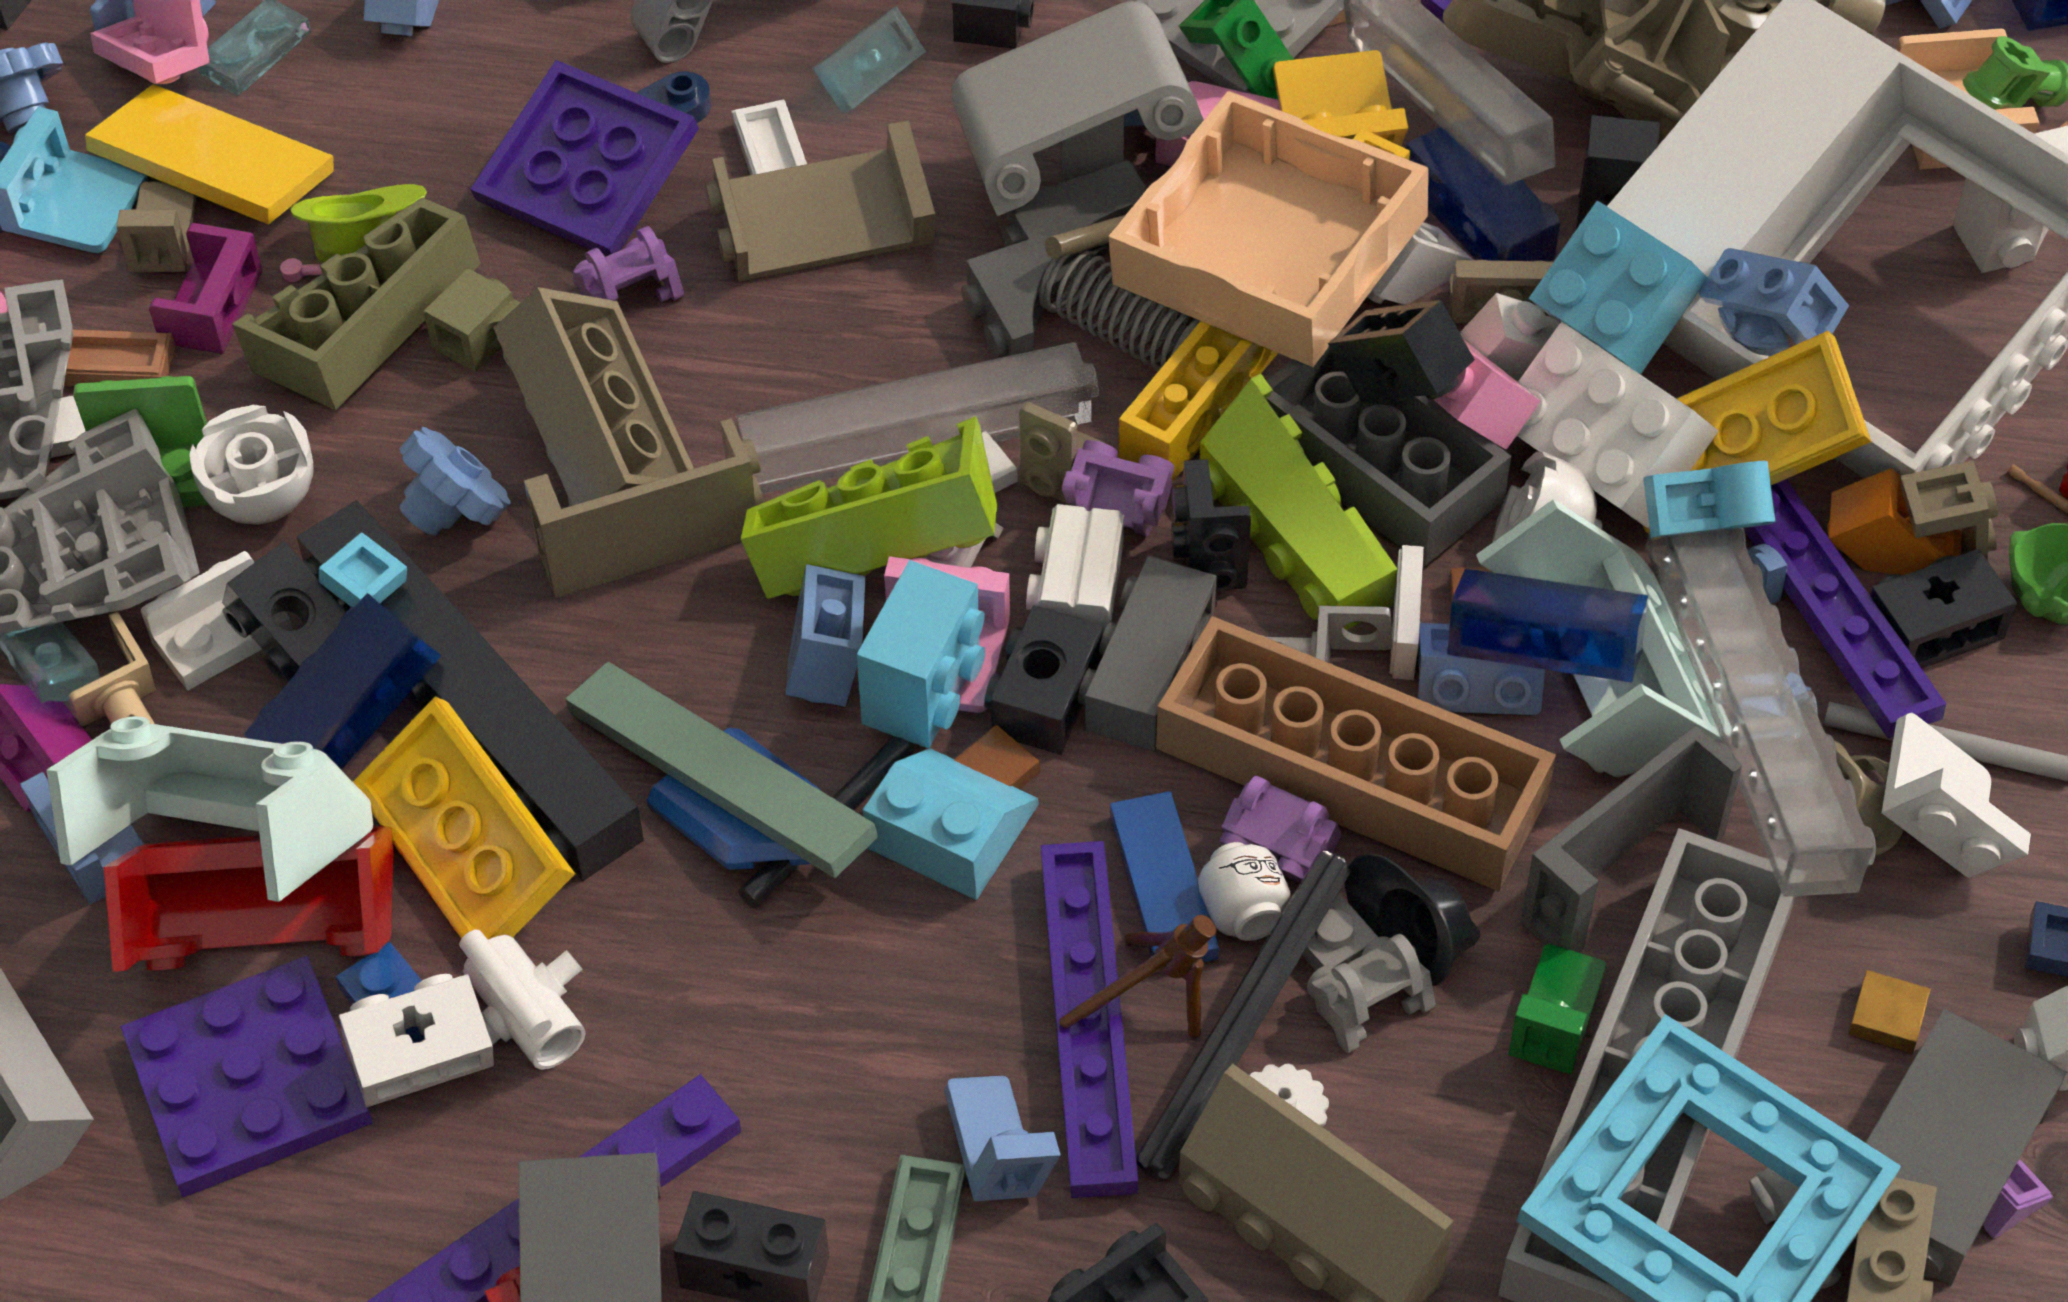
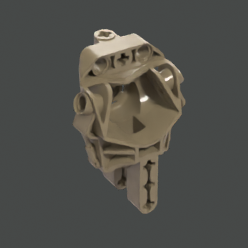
(1630, 53)

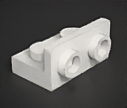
(191, 627)

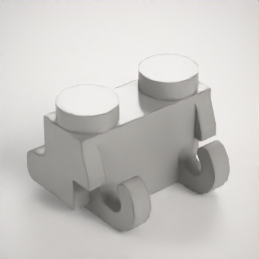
(1382, 970)

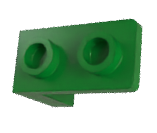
(1243, 37)
(1557, 1008)

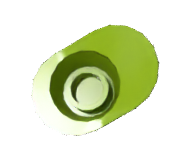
(342, 220)

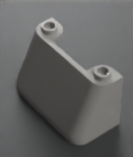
(1068, 87)

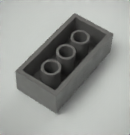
(1400, 463)

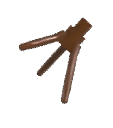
(1176, 956)

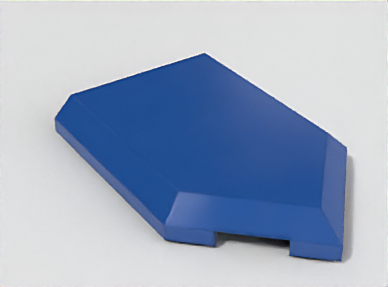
(715, 829)

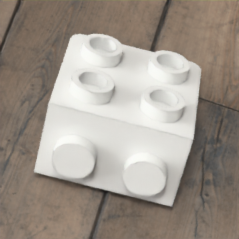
(1944, 801)

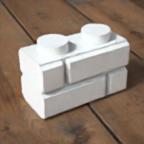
(1079, 563)

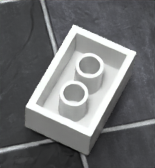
(1608, 420)

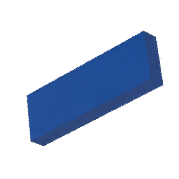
(1159, 865)

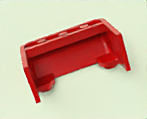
(213, 894)

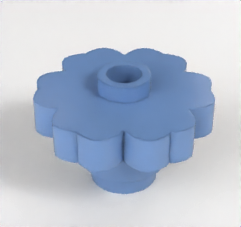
(21, 81)
(447, 484)

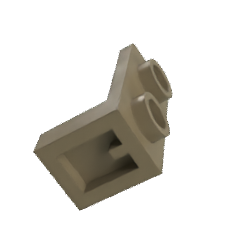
(156, 231)
(1047, 449)
(1952, 500)

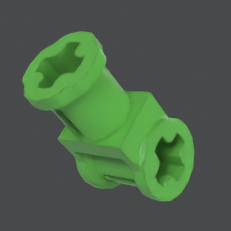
(2015, 75)

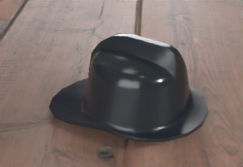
(1420, 909)

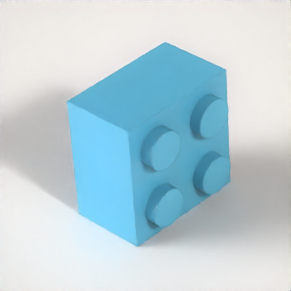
(1619, 287)
(920, 654)

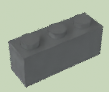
(1145, 650)

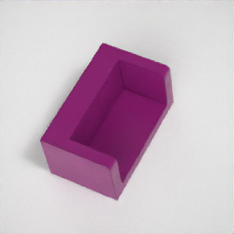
(213, 291)

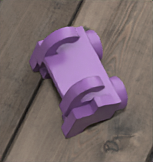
(641, 258)
(1117, 484)
(1282, 824)

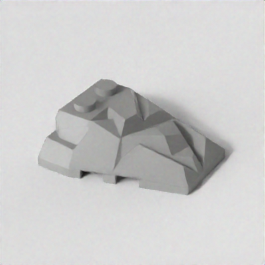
(33, 367)
(94, 531)

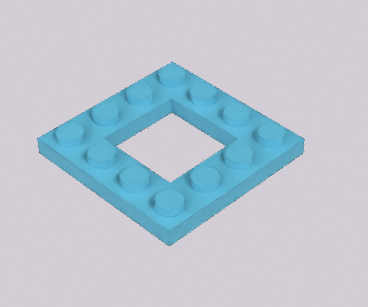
(1679, 1073)

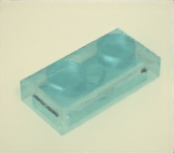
(255, 45)
(869, 59)
(49, 660)

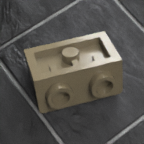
(1479, 280)

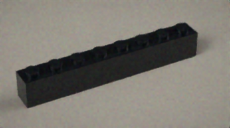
(536, 754)

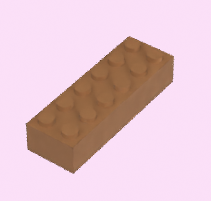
(1358, 749)

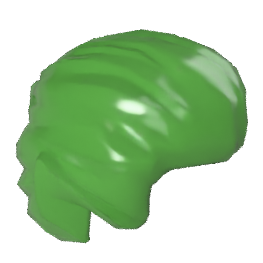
(2041, 570)

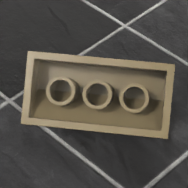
(590, 394)
(1311, 1198)

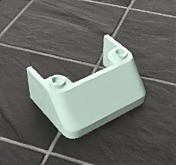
(1665, 699)
(284, 791)

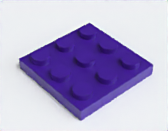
(584, 159)
(245, 1076)

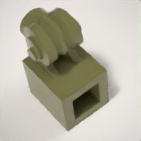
(464, 318)

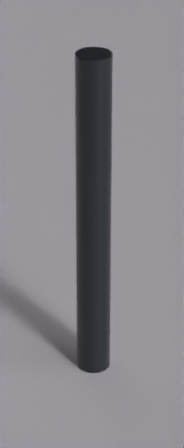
(850, 795)

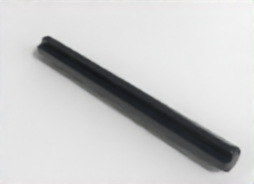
(1244, 1012)

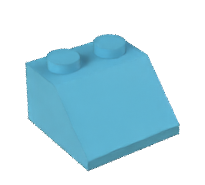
(946, 820)

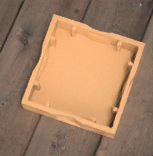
(1269, 228)

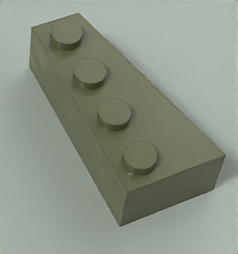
(361, 307)

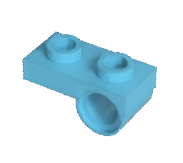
(1709, 499)

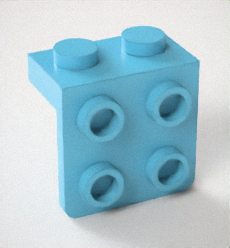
(60, 191)

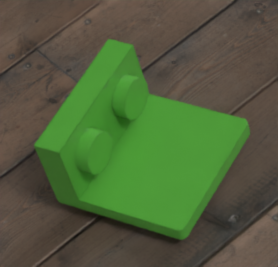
(170, 412)

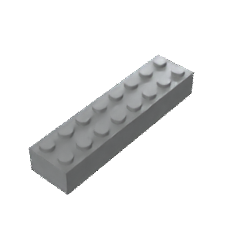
(1702, 964)

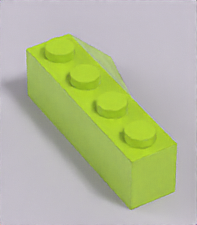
(1294, 508)
(900, 510)

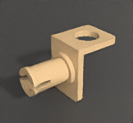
(120, 691)

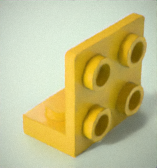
(1340, 95)

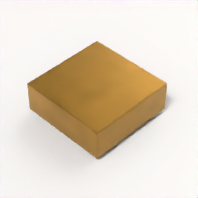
(1889, 1011)

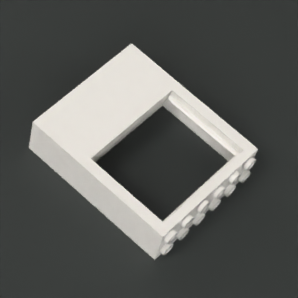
(1790, 152)

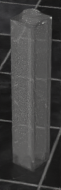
(1455, 86)
(875, 422)

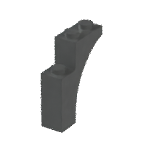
(1007, 282)

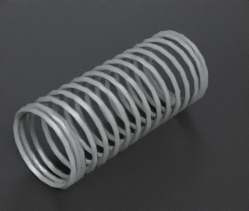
(1066, 300)

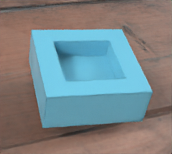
(362, 569)

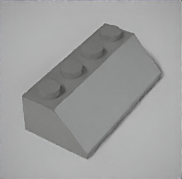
(38, 1103)

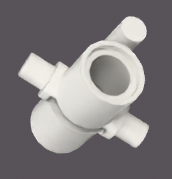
(524, 998)

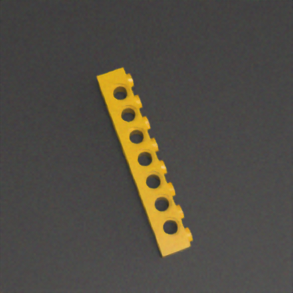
(1199, 383)

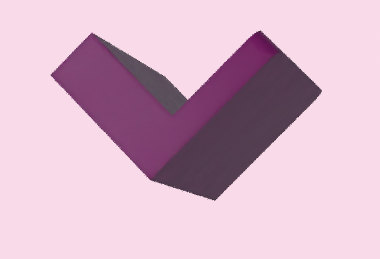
(33, 736)

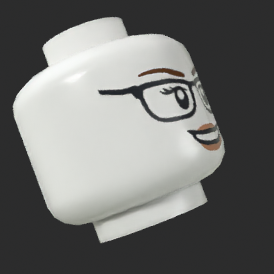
(1243, 890)

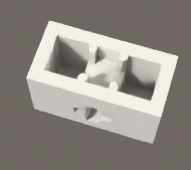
(389, 1061)

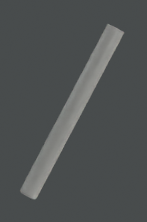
(1977, 747)

